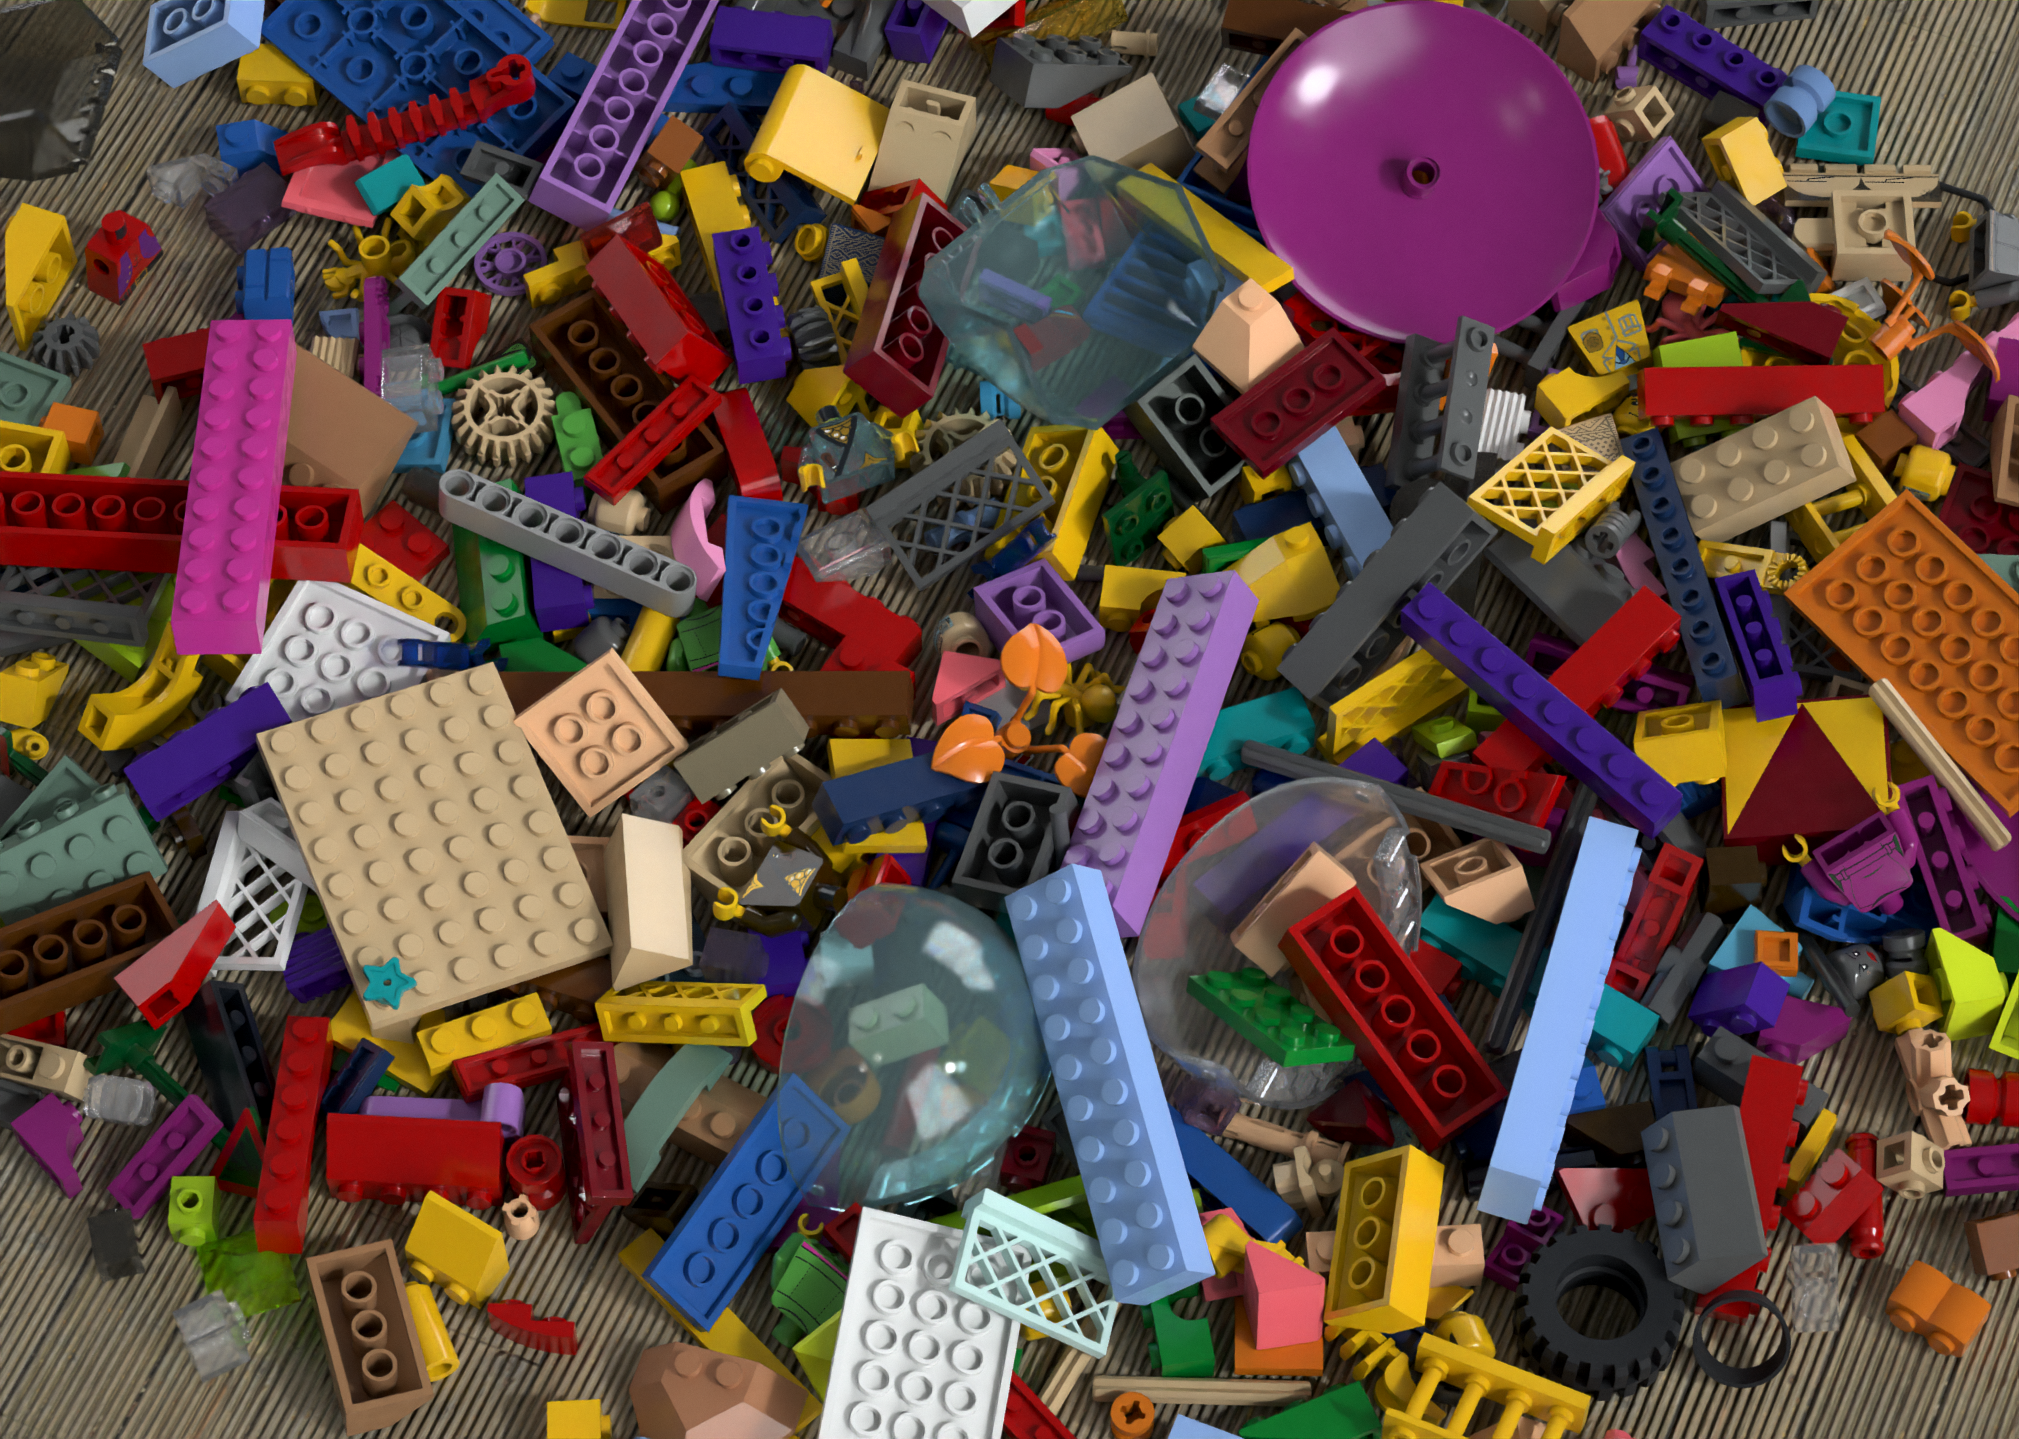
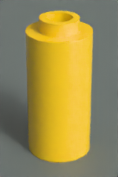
(649, 640)
(432, 1334)

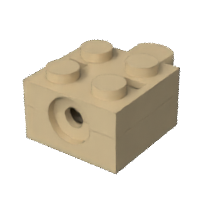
(1855, 234)

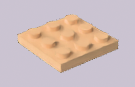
(601, 733)

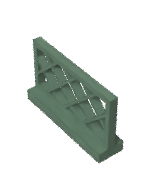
(456, 244)

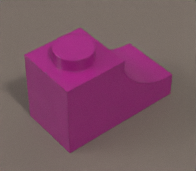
(50, 1137)

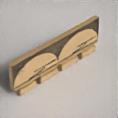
(1814, 189)

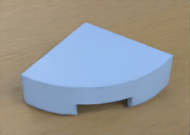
(341, 323)

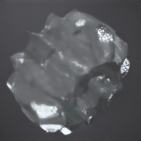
(120, 1100)

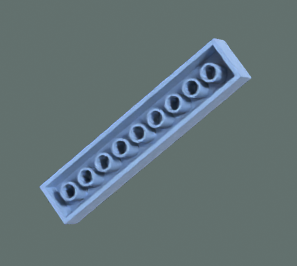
(1561, 1022)
(1109, 1086)

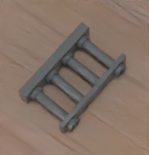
(1553, 339)
(1419, 400)

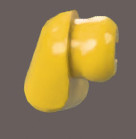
(29, 743)

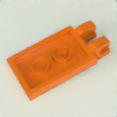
(1681, 274)

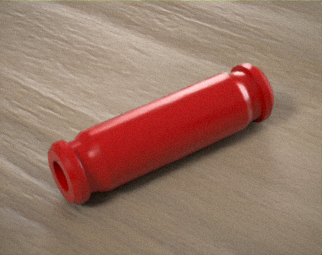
(1868, 1229)

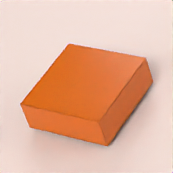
(1777, 951)

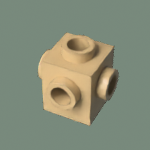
(1639, 113)
(1910, 1164)

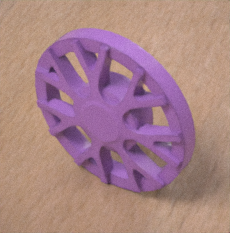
(508, 263)

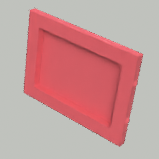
(331, 191)

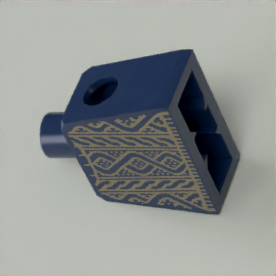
(846, 244)

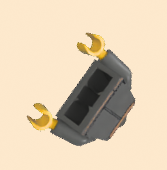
(1991, 261)

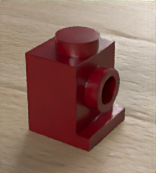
(1032, 1145)

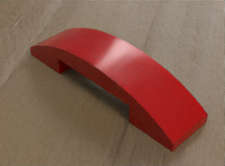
(1654, 921)

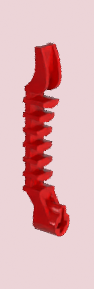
(325, 144)

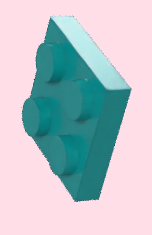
(1843, 131)

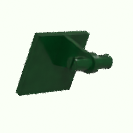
(1140, 516)

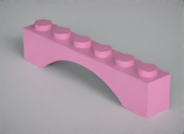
(1940, 405)

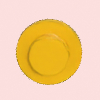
(812, 241)

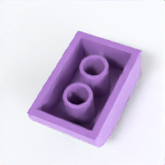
(1042, 598)

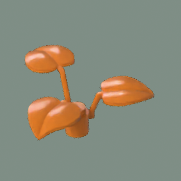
(1898, 331)
(974, 751)

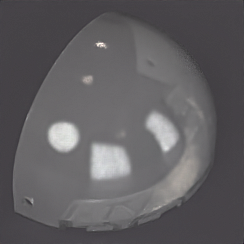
(1223, 883)

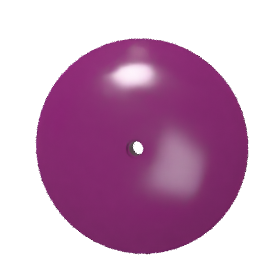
(1438, 96)

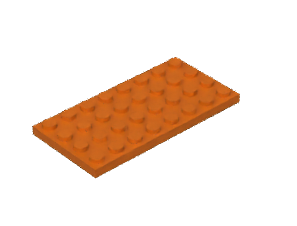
(1937, 624)

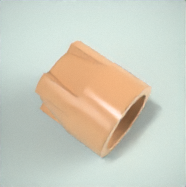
(523, 1227)

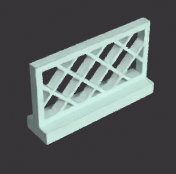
(1042, 1238)

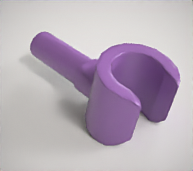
(1627, 74)

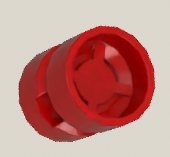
(1992, 1098)
(537, 1171)

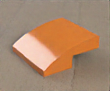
(1289, 1360)

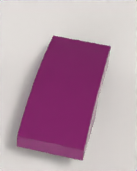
(1518, 1244)

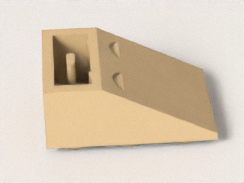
(924, 138)

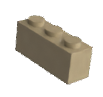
(742, 747)

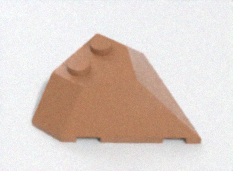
(711, 1395)

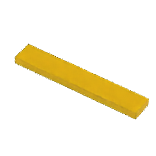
(1232, 246)
(728, 1333)

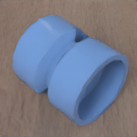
(1799, 101)

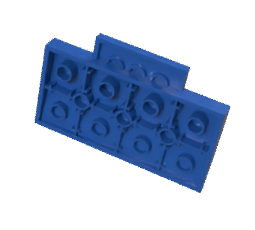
(404, 50)

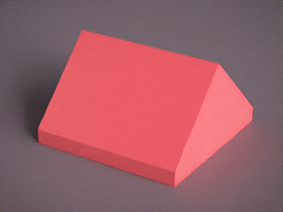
(1281, 1299)

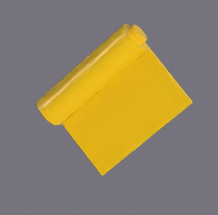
(818, 134)

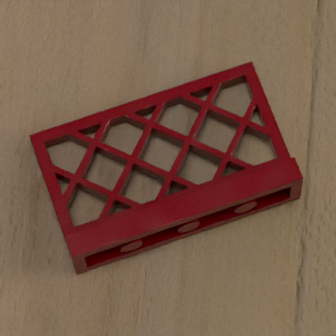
(593, 1137)

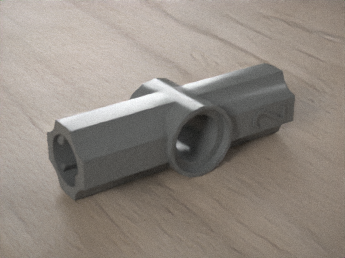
(1684, 967)

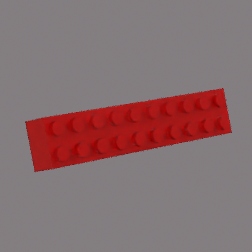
(141, 523)

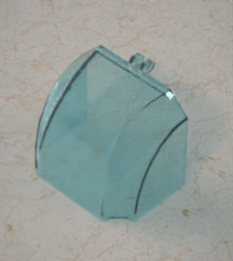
(1076, 288)

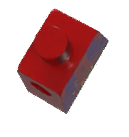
(120, 256)

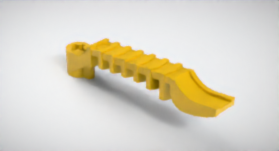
(1393, 1389)

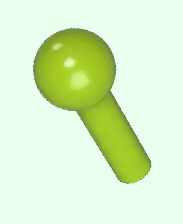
(666, 203)

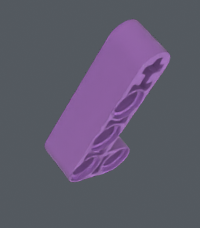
(500, 1104)

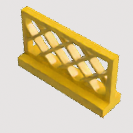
(1576, 507)
(1390, 705)

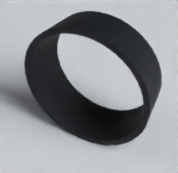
(1734, 1376)

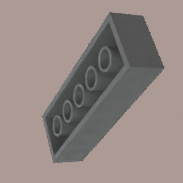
(1365, 620)

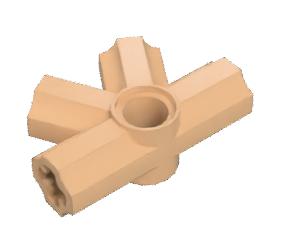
(1933, 1088)

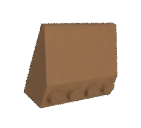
(341, 432)

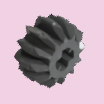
(812, 338)
(66, 344)

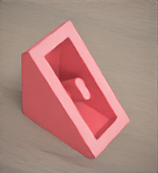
(962, 680)

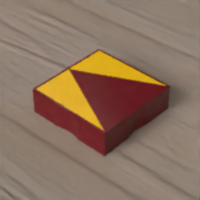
(1803, 774)

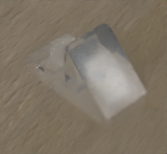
(1814, 1284)

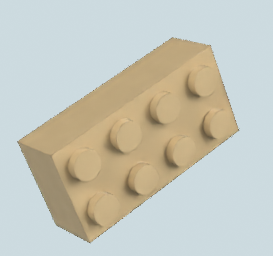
(1763, 471)

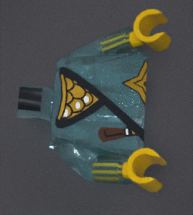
(850, 454)

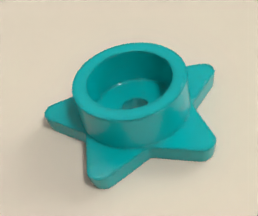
(384, 994)

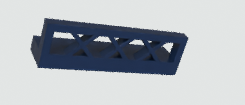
(788, 187)

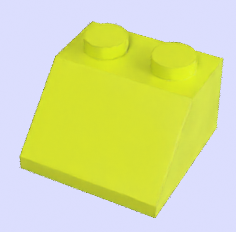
(1966, 984)

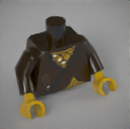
(789, 888)

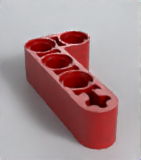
(746, 447)

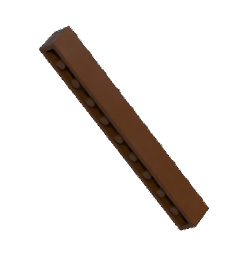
(701, 700)

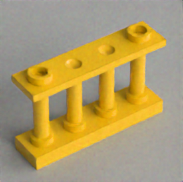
(1868, 493)
(1485, 1378)

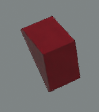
(1354, 1117)

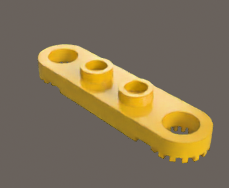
(1728, 559)
(393, 587)

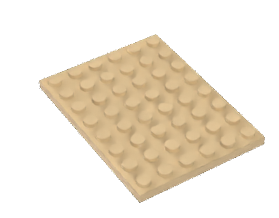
(434, 842)

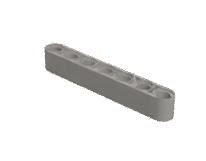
(567, 543)

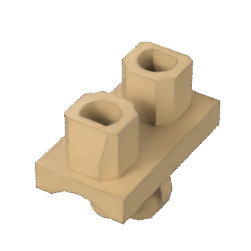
(1303, 1182)

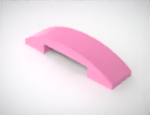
(691, 541)

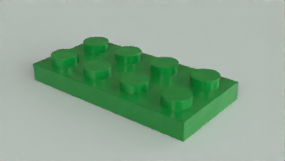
(1270, 1017)

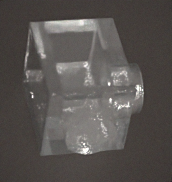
(661, 796)

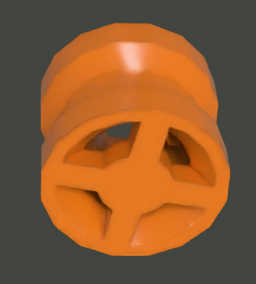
(1132, 1426)

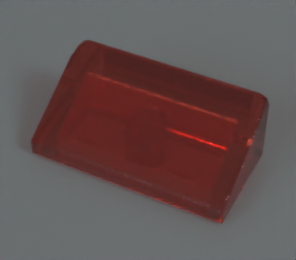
(634, 225)

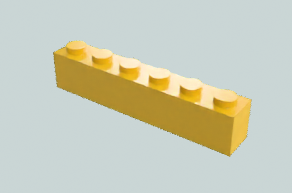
(714, 208)

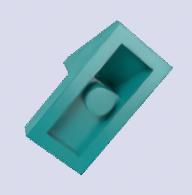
(388, 184)

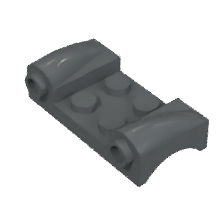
(855, 28)

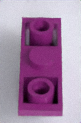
(1594, 269)

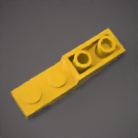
(570, 275)

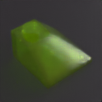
(251, 1278)

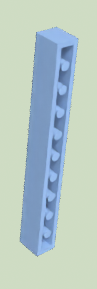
(1335, 489)

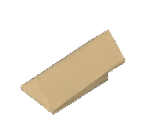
(647, 901)

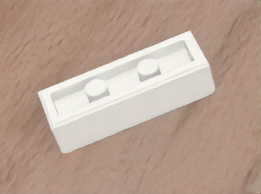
(268, 831)

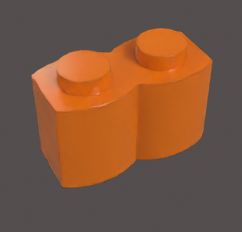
(1937, 1309)

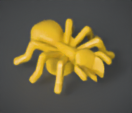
(377, 259)
(1082, 701)

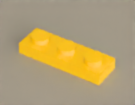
(483, 1031)

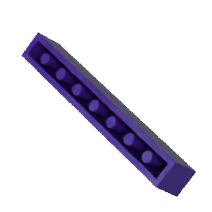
(1541, 711)

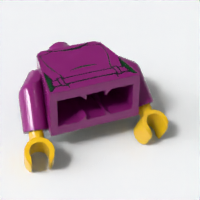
(1866, 862)

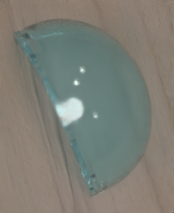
(906, 1051)

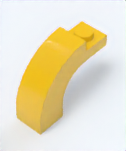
(147, 705)

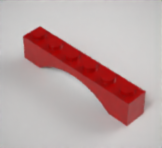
(286, 1166)

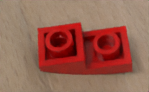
(517, 1323)

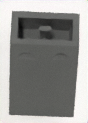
(1053, 68)

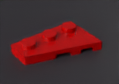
(1500, 791)

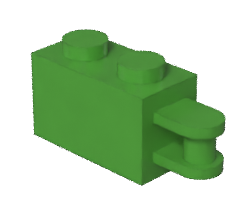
(576, 439)

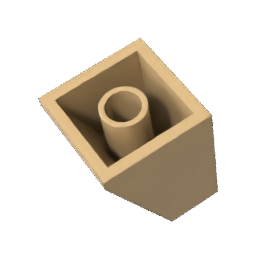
(1135, 129)

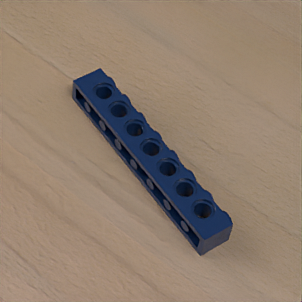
(1683, 570)

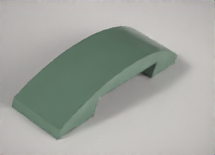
(667, 1102)

